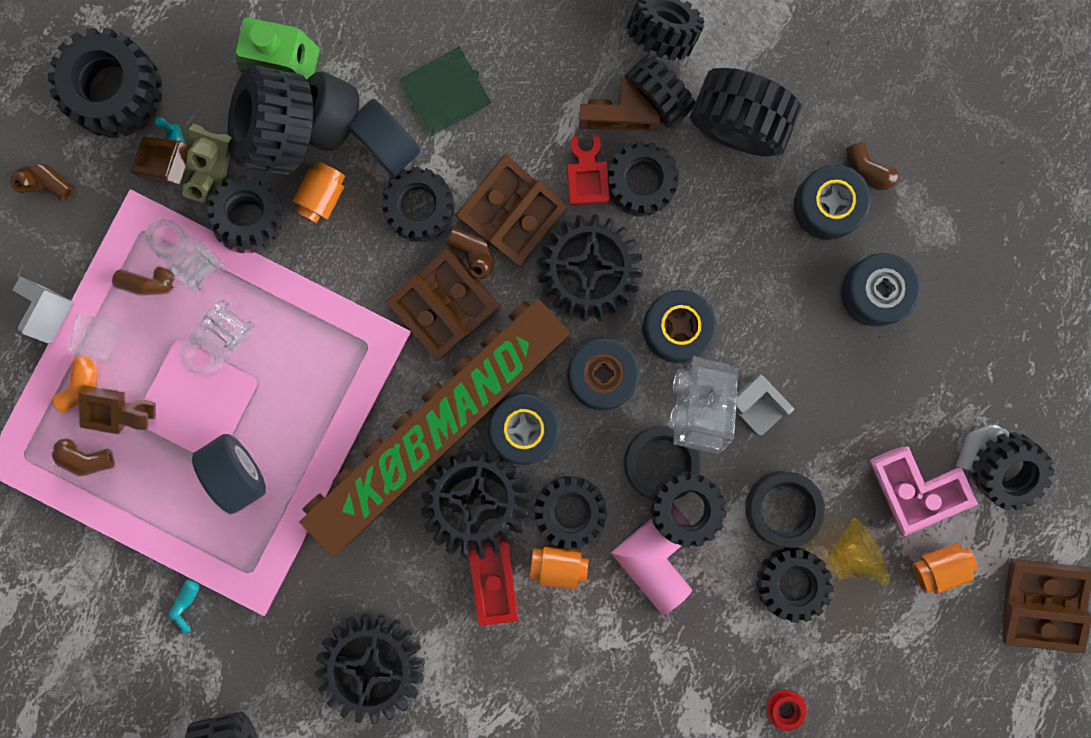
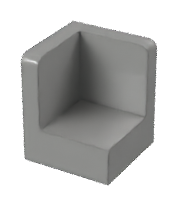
(45, 312)
(761, 405)

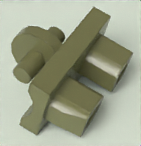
(205, 164)

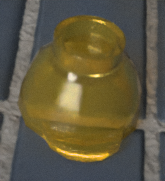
(858, 554)

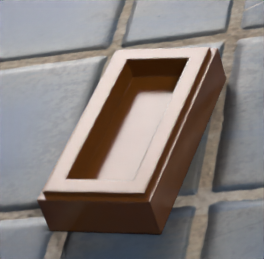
(160, 160)

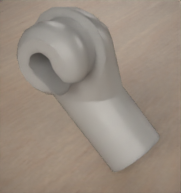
(974, 442)

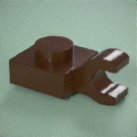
(107, 411)

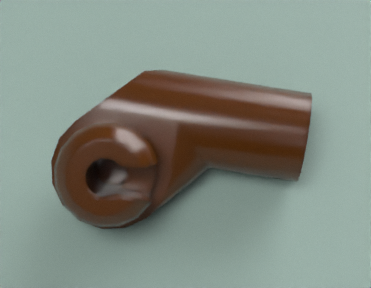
(40, 178)
(143, 286)
(69, 458)

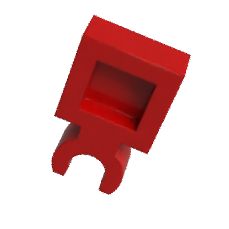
(588, 178)

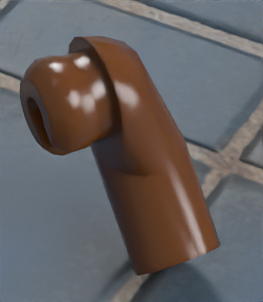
(875, 174)
(476, 251)

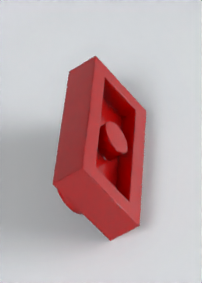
(494, 586)

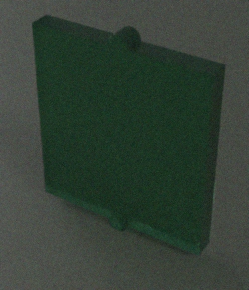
(445, 91)

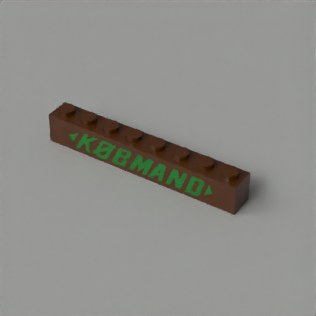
(435, 428)

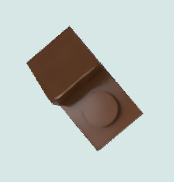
(631, 114)

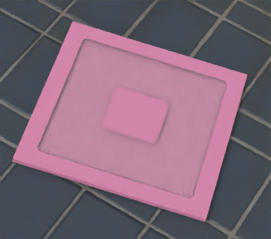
(286, 395)

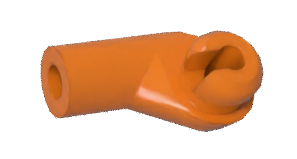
(82, 373)

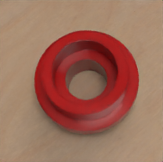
(795, 718)

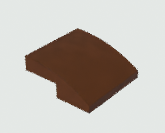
(511, 210)
(443, 304)
(1047, 606)

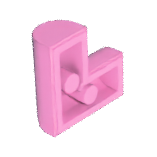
(917, 502)
(646, 562)

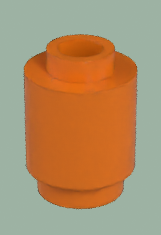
(318, 192)
(558, 567)
(945, 569)

